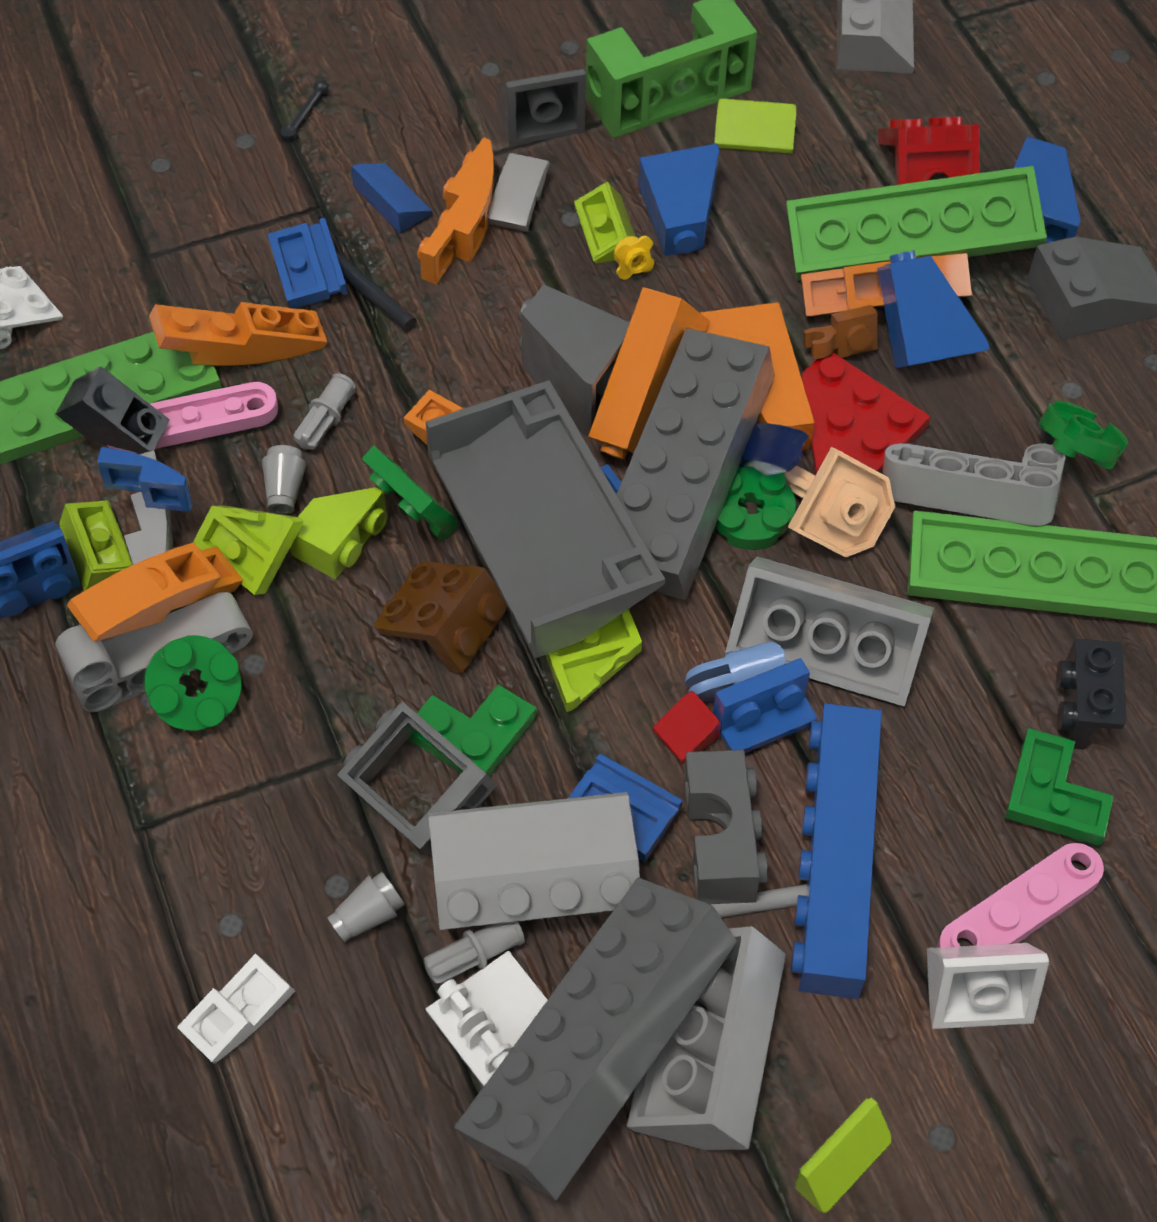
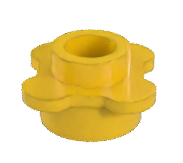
(633, 256)

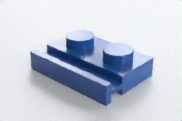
(307, 263)
(649, 804)

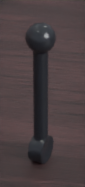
(289, 131)

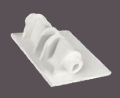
(22, 303)
(487, 1013)

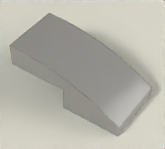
(517, 192)

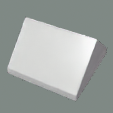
(985, 984)

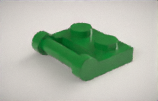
(415, 499)

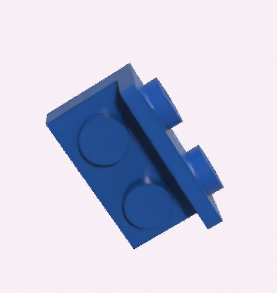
(764, 707)

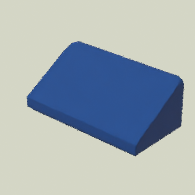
(389, 195)

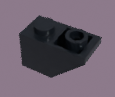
(111, 413)

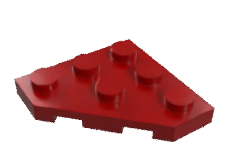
(856, 413)

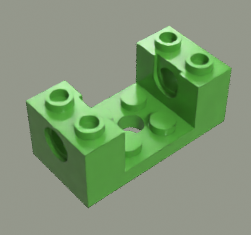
(643, 91)

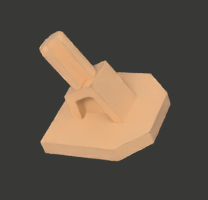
(841, 504)

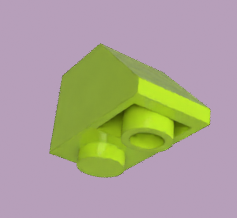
(338, 528)

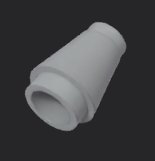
(283, 476)
(366, 907)

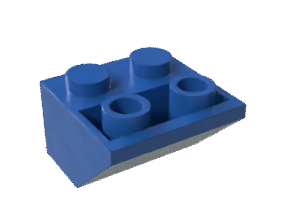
(35, 569)

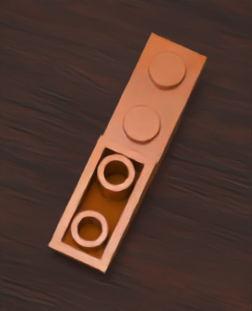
(466, 215)
(860, 285)
(247, 337)
(151, 589)

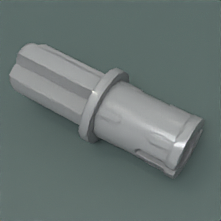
(324, 411)
(473, 950)

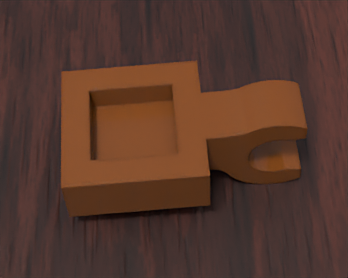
(848, 335)

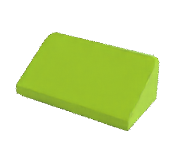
(755, 125)
(603, 221)
(94, 541)
(844, 1157)

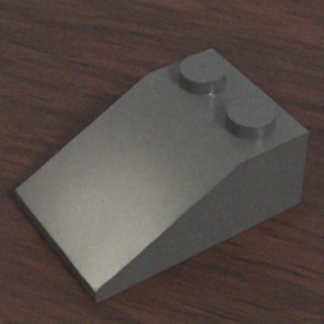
(1093, 284)

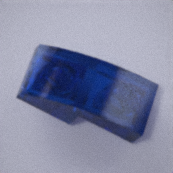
(773, 448)

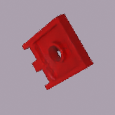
(938, 148)

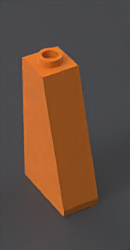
(764, 324)
(641, 369)

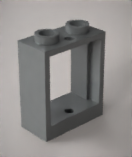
(391, 733)

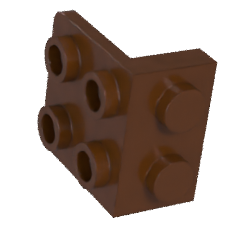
(448, 608)

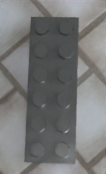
(694, 449)
(596, 1036)

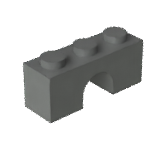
(724, 863)

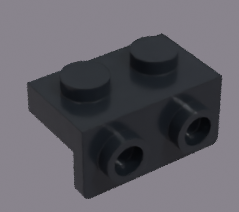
(1092, 689)

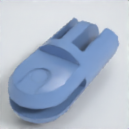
(733, 668)

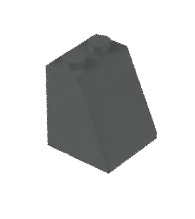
(571, 348)

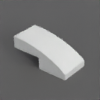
(237, 1010)

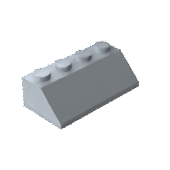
(875, 35)
(836, 627)
(532, 860)
(713, 1065)

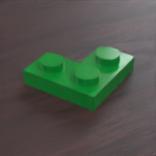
(484, 736)
(1045, 798)

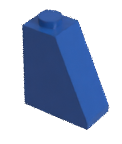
(1054, 187)
(679, 195)
(925, 313)

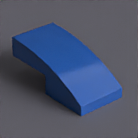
(159, 484)

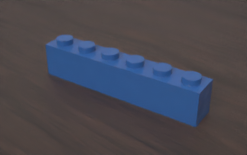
(839, 853)

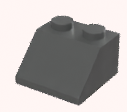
(543, 107)

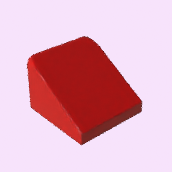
(688, 727)

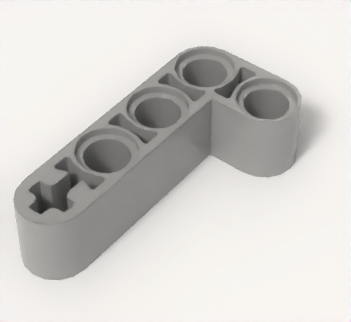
(976, 483)
(115, 669)

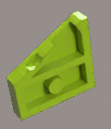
(250, 541)
(594, 660)

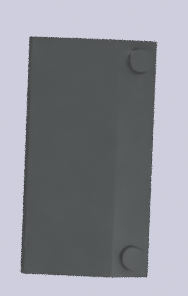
(542, 515)

